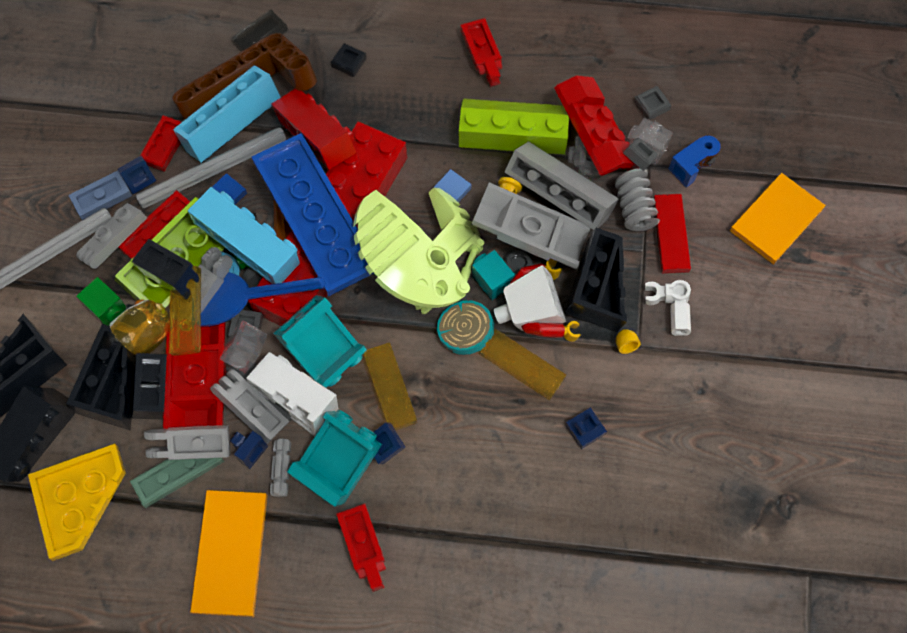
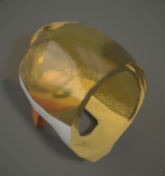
(142, 326)

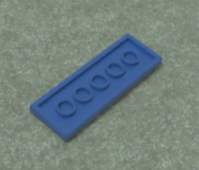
(313, 212)

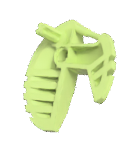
(408, 260)

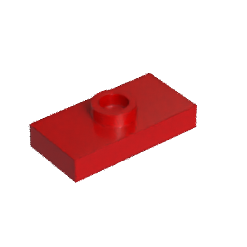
(162, 144)

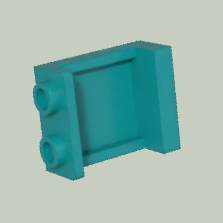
(320, 342)
(336, 458)

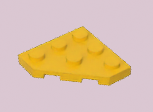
(74, 497)

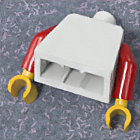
(535, 303)

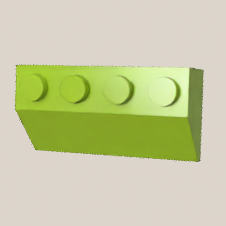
(513, 124)
(179, 237)

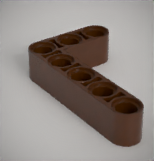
(270, 54)

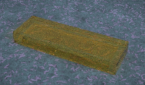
(186, 320)
(523, 364)
(390, 386)

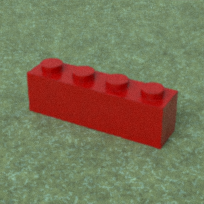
(323, 133)

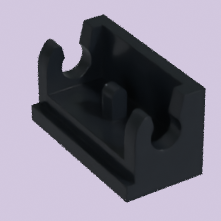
(165, 268)

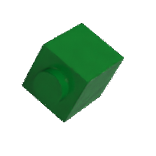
(101, 301)

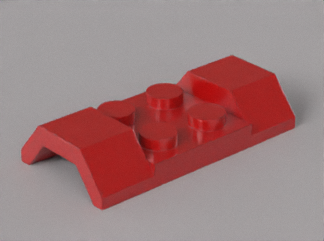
(594, 124)
(190, 380)

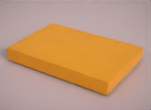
(777, 218)

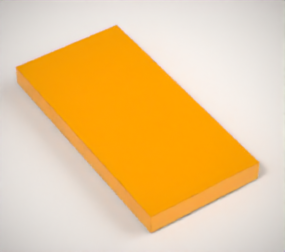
(229, 554)

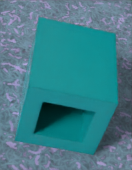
(492, 274)

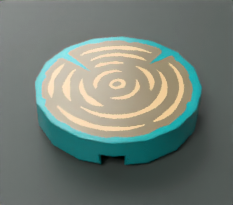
(465, 327)

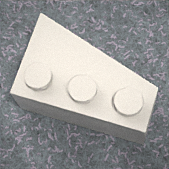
(293, 391)

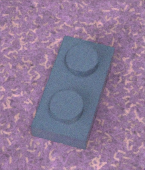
(100, 195)

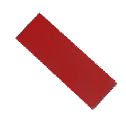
(154, 224)
(672, 234)

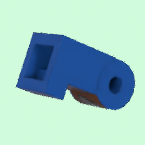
(697, 155)

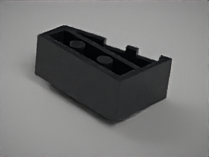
(598, 286)
(25, 361)
(106, 382)
(30, 429)

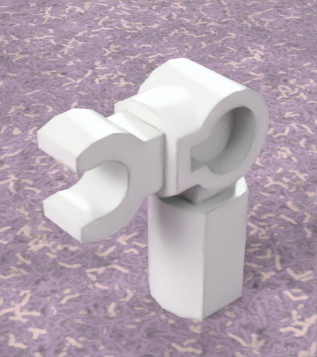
(677, 294)

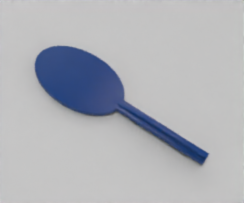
(235, 292)

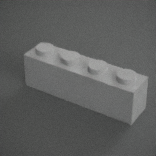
(561, 185)

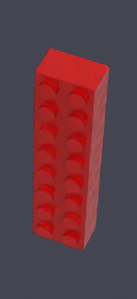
(369, 169)

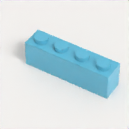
(227, 113)
(244, 236)

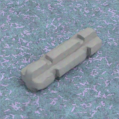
(280, 466)

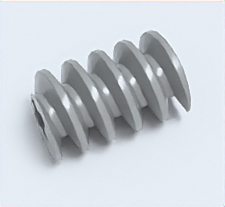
(636, 200)

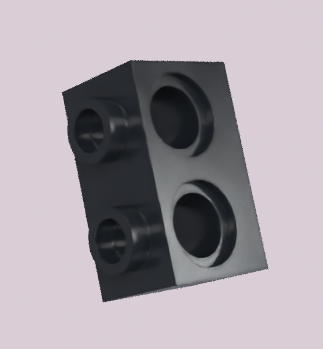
(149, 386)

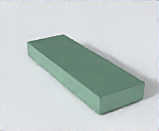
(169, 477)

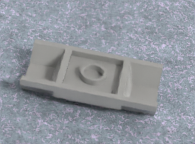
(531, 226)

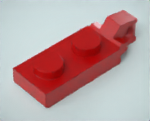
(483, 49)
(363, 545)

